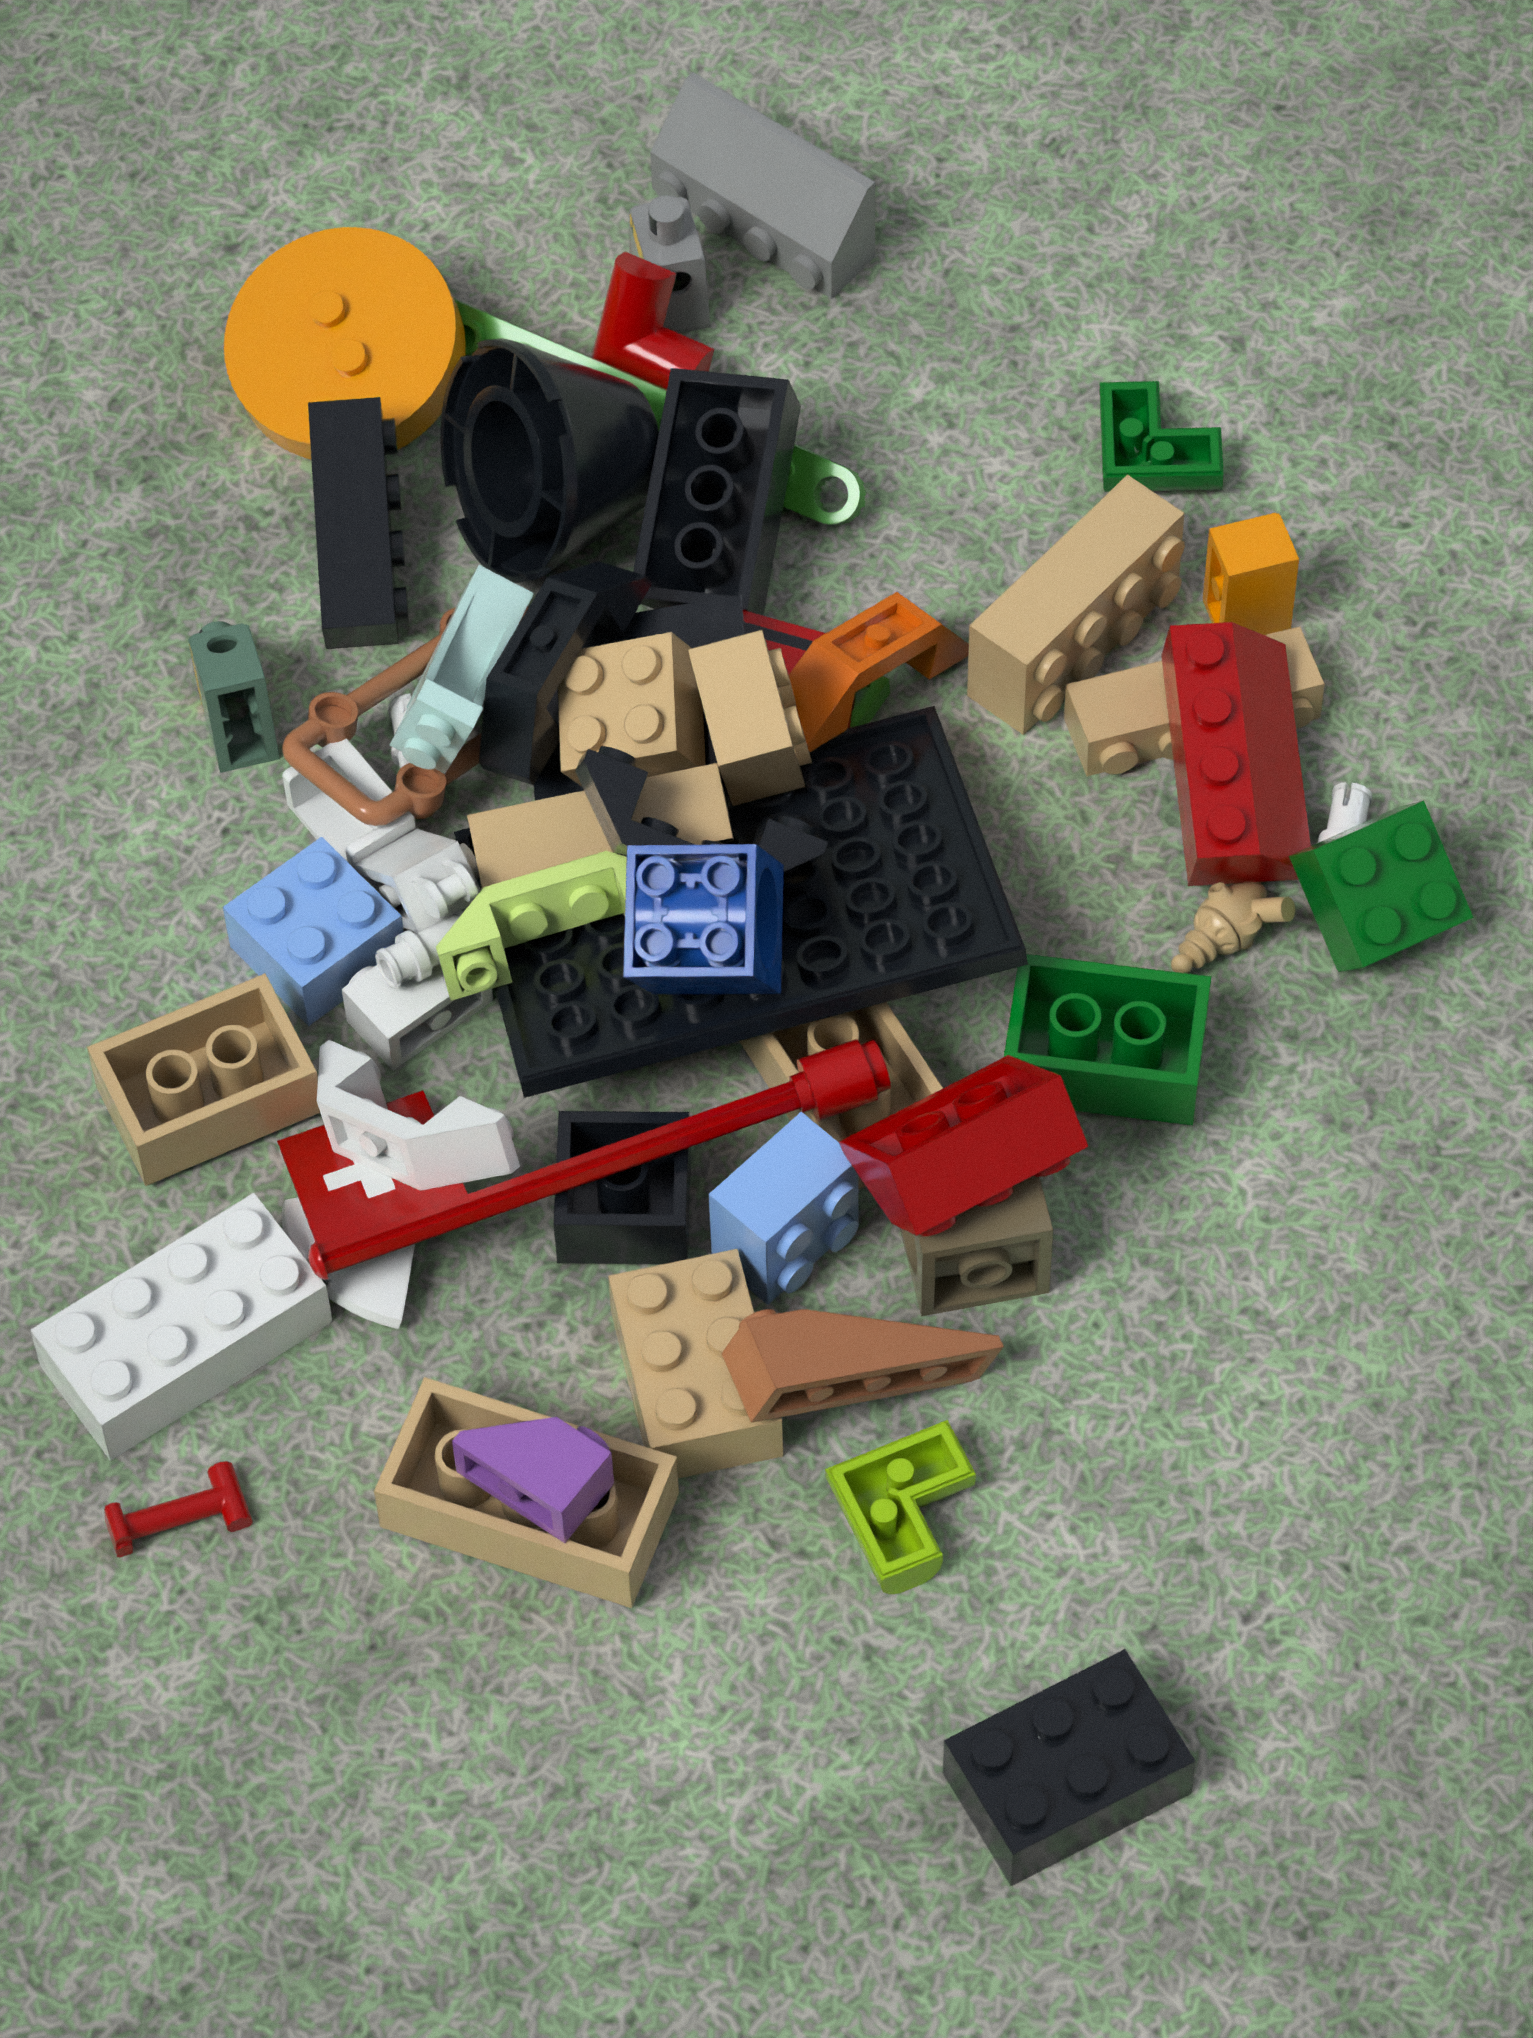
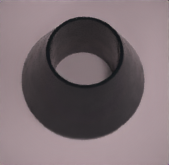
(541, 455)

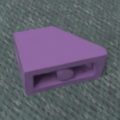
(538, 1470)

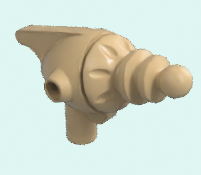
(1229, 922)

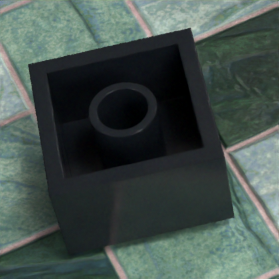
(629, 1214)

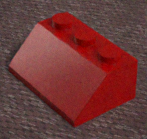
(966, 1145)

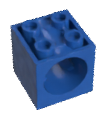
(703, 919)

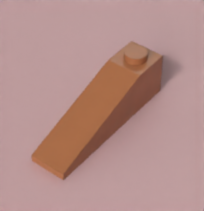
(833, 1360)

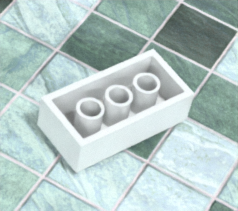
(182, 1326)

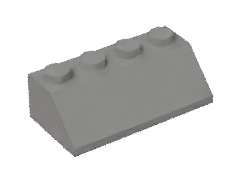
(765, 187)

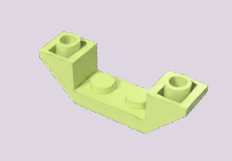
(527, 910)

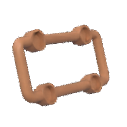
(335, 718)

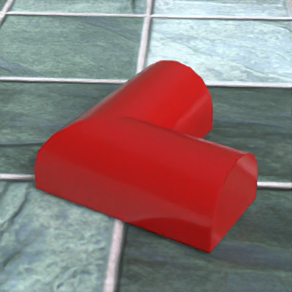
(633, 322)

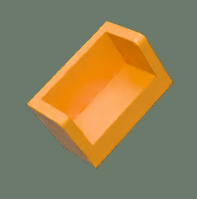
(1251, 574)

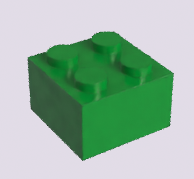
(1381, 886)

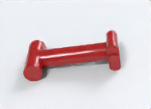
(223, 1498)

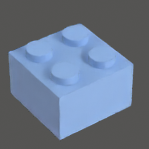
(311, 928)
(786, 1208)

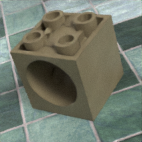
(986, 1255)

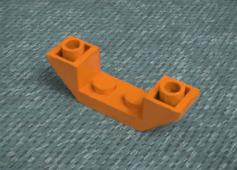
(863, 652)

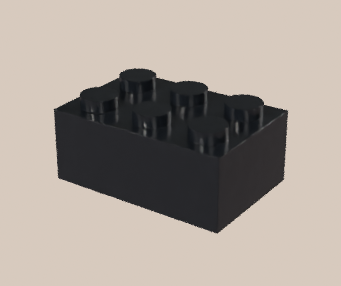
(1068, 1767)

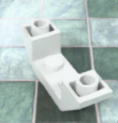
(451, 1148)

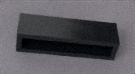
(355, 523)

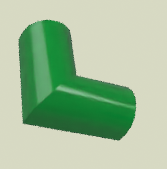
(1151, 454)

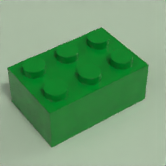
(1114, 1034)

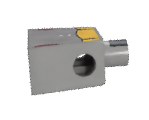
(668, 237)

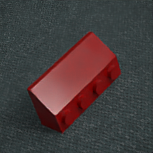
(1234, 753)

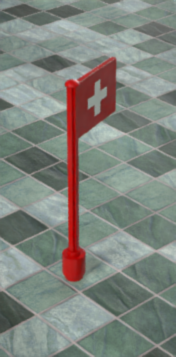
(368, 1214)

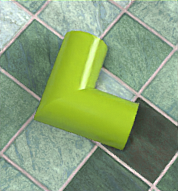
(883, 1500)

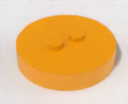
(343, 322)

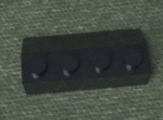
(717, 488)

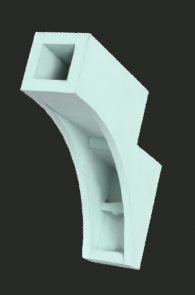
(455, 678)

